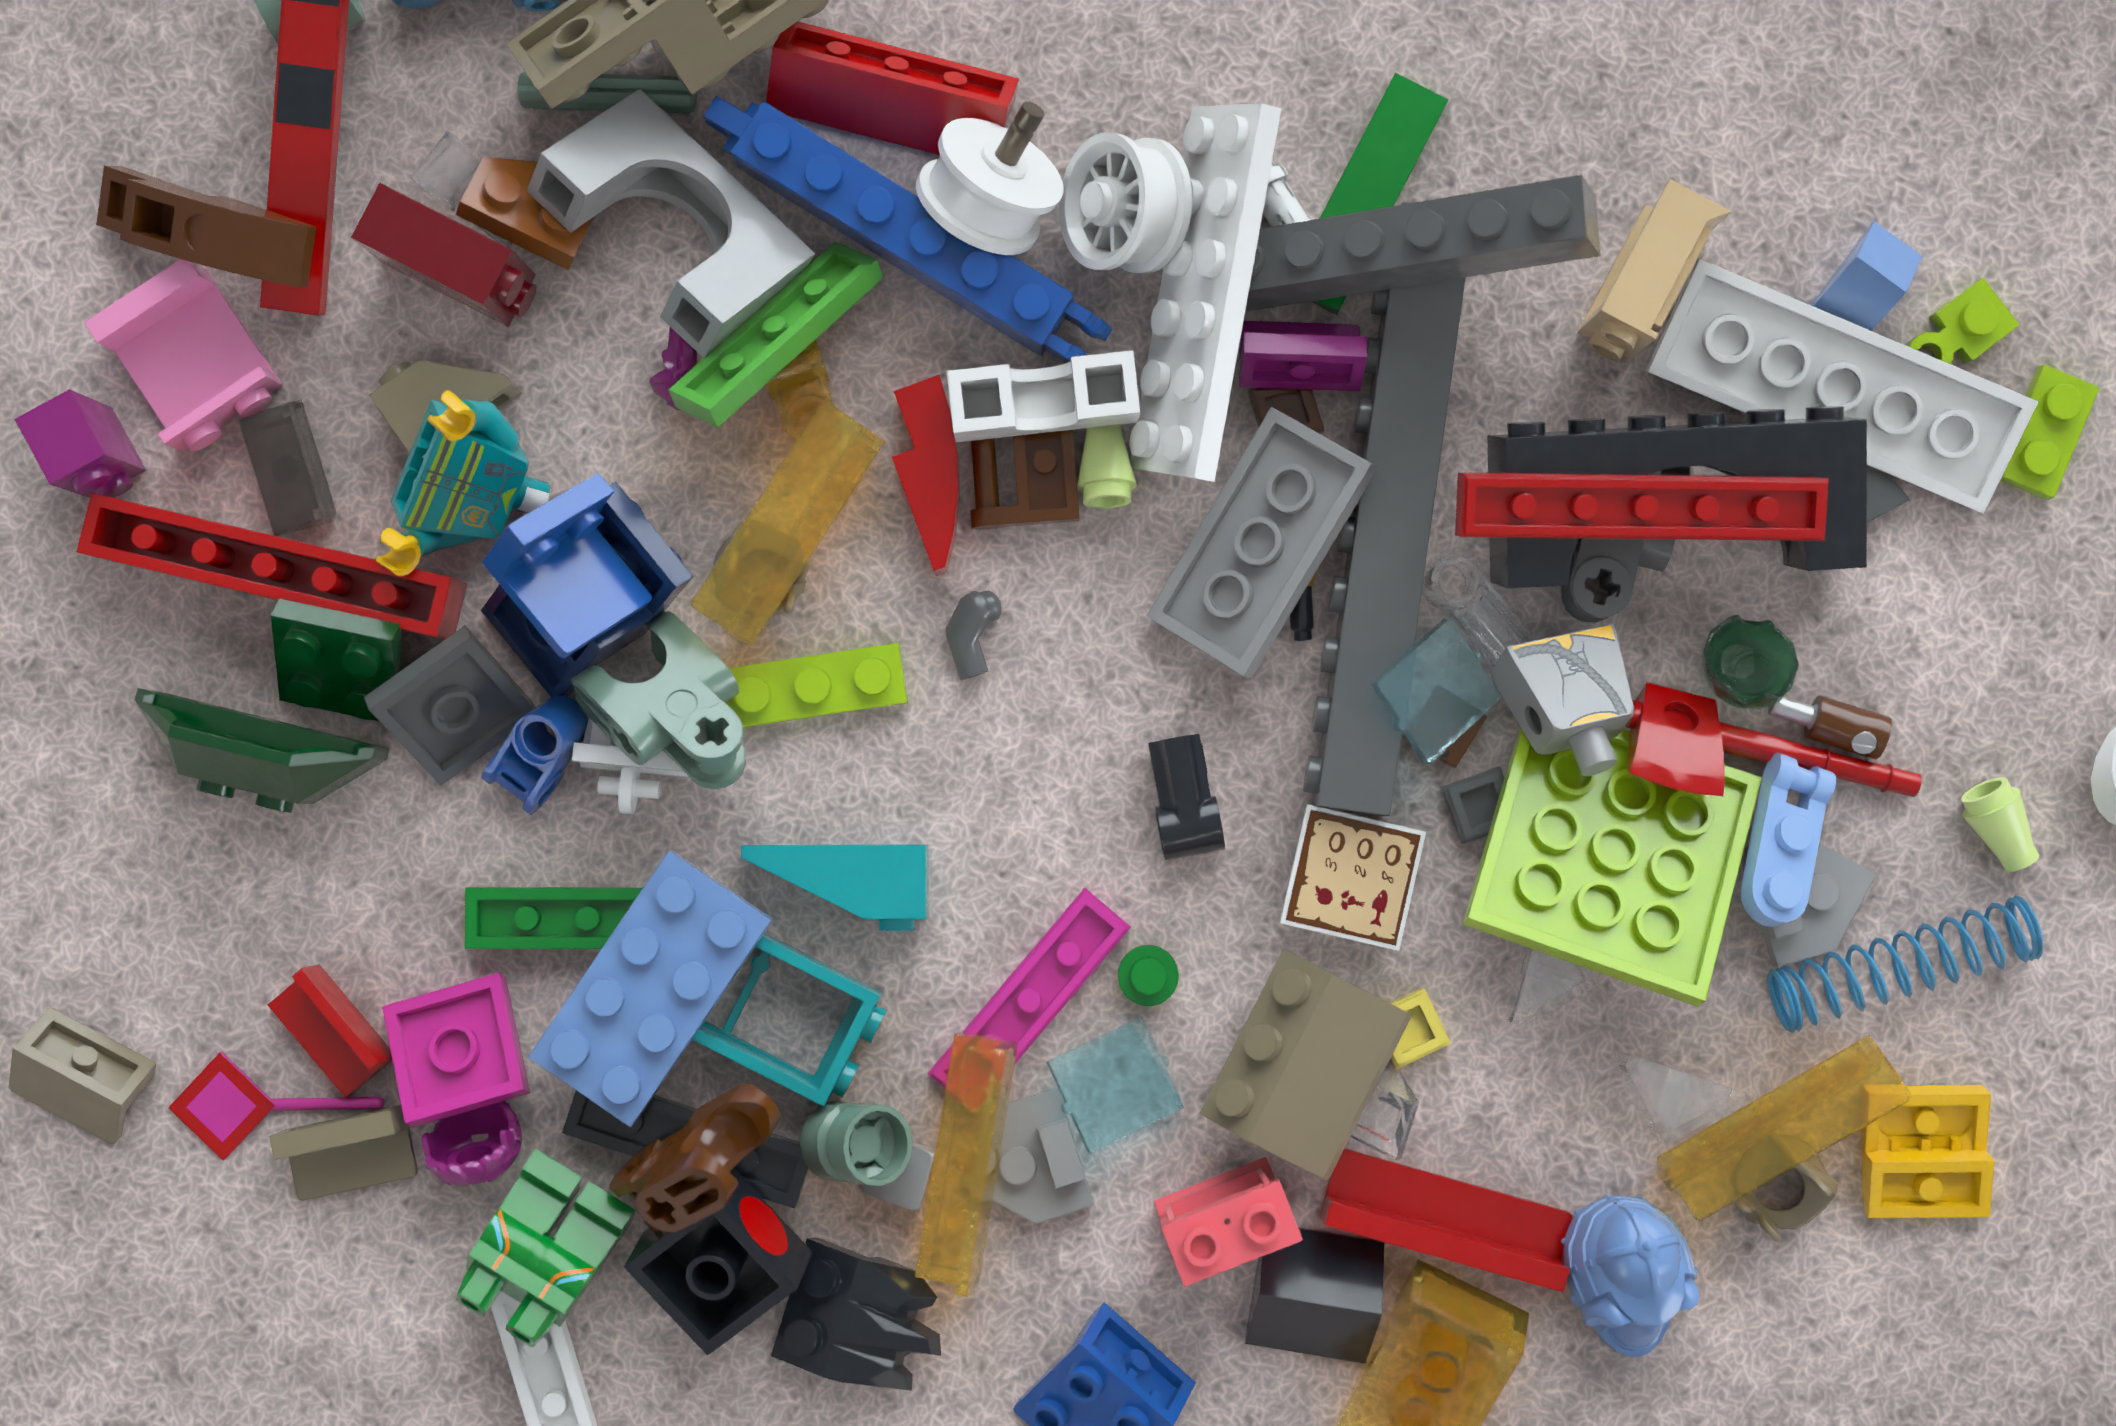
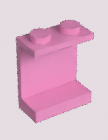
(187, 354)

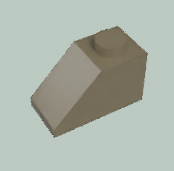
(409, 389)

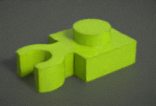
(1967, 324)

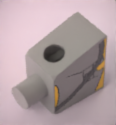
(1569, 694)

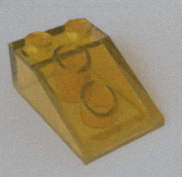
(1437, 1355)

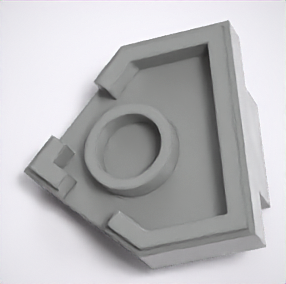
(1833, 901)
(1039, 1160)

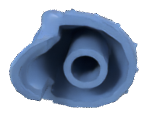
(1628, 1271)

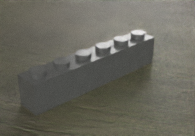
(1425, 242)

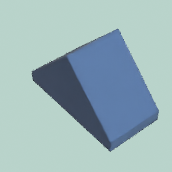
(1870, 279)

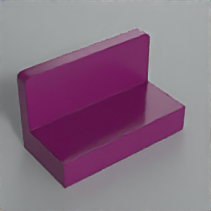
(1301, 356)

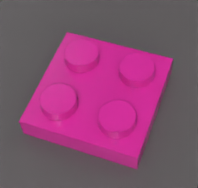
(455, 1050)

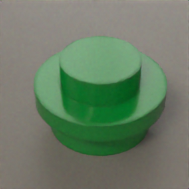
(1148, 975)

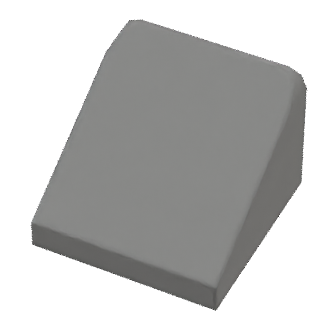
(910, 1186)

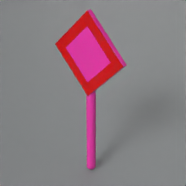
(227, 1105)

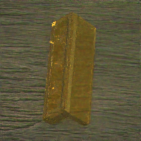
(786, 524)
(1783, 1128)
(966, 1161)

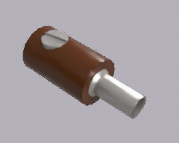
(1838, 724)

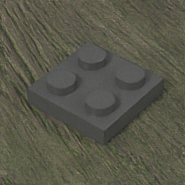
(450, 705)

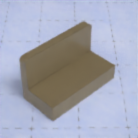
(78, 1074)
(347, 1152)

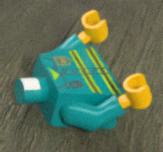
(458, 482)

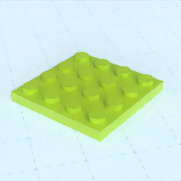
(1613, 868)

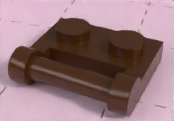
(1043, 482)

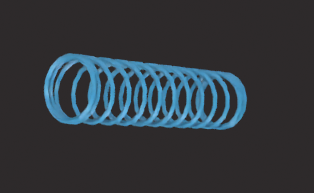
(1780, 981)

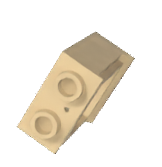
(1650, 272)

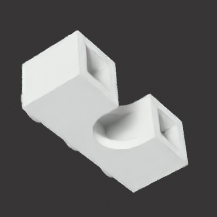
(1032, 401)

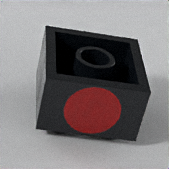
(722, 1268)

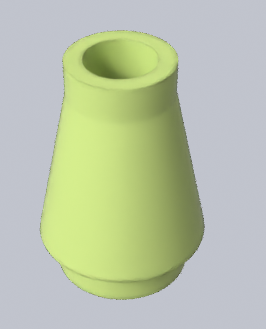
(1105, 469)
(2001, 822)

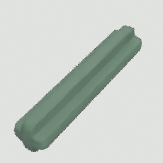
(609, 89)

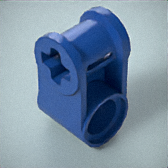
(534, 760)

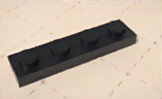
(771, 1169)

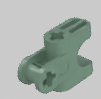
(674, 711)

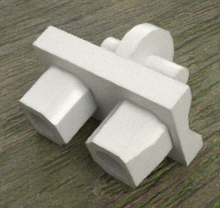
(602, 754)

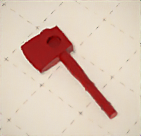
(1683, 746)

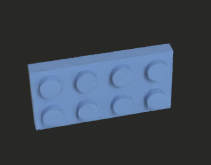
(650, 988)

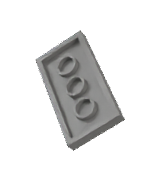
(1261, 542)

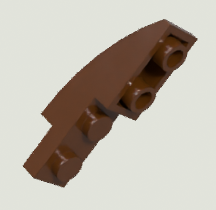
(205, 228)

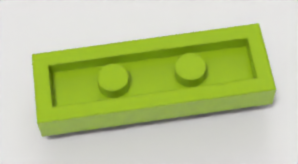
(819, 685)

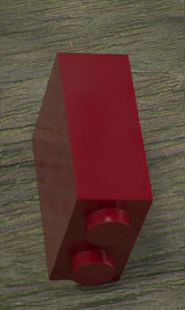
(445, 255)

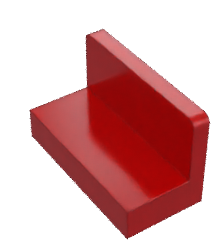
(331, 1029)

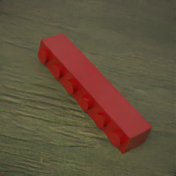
(268, 566)

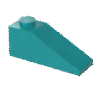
(866, 880)

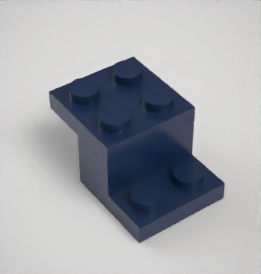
(647, 557)

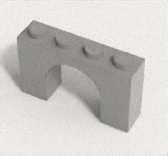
(645, 153)

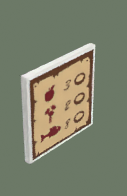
(1352, 877)

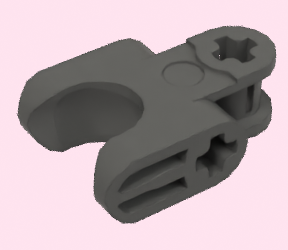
(1616, 566)

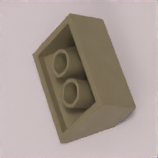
(1305, 1065)

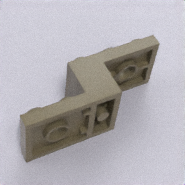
(692, 37)

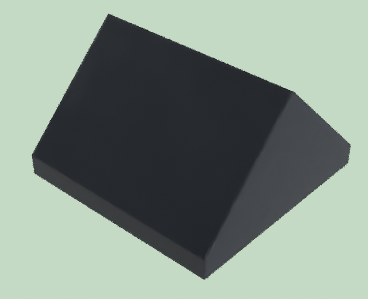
(1319, 1296)

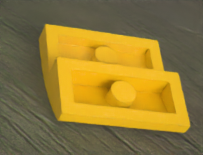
(1930, 1156)

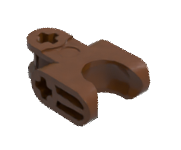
(689, 1171)

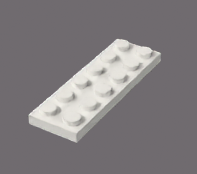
(1205, 292)
(1780, 353)

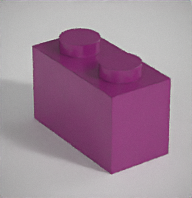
(81, 445)

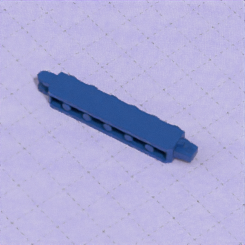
(899, 228)

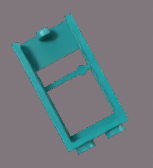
(836, 1068)

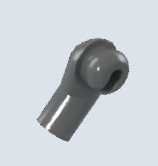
(966, 627)

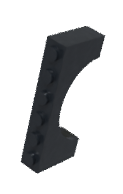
(1764, 445)

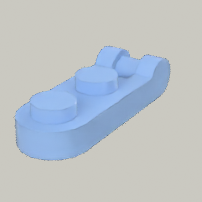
(1784, 841)

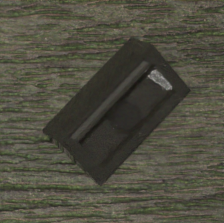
(288, 468)

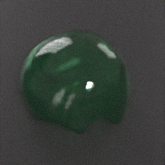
(1749, 663)

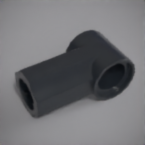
(1186, 810)

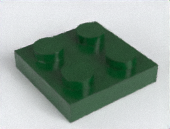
(332, 657)

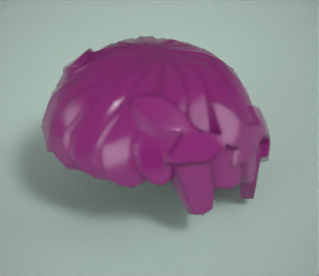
(462, 1162)

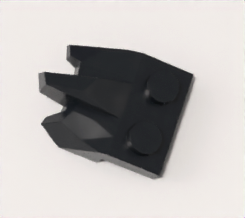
(856, 1319)

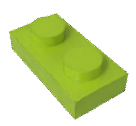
(2051, 432)

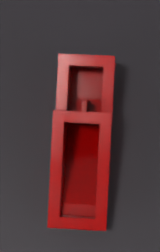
(931, 468)

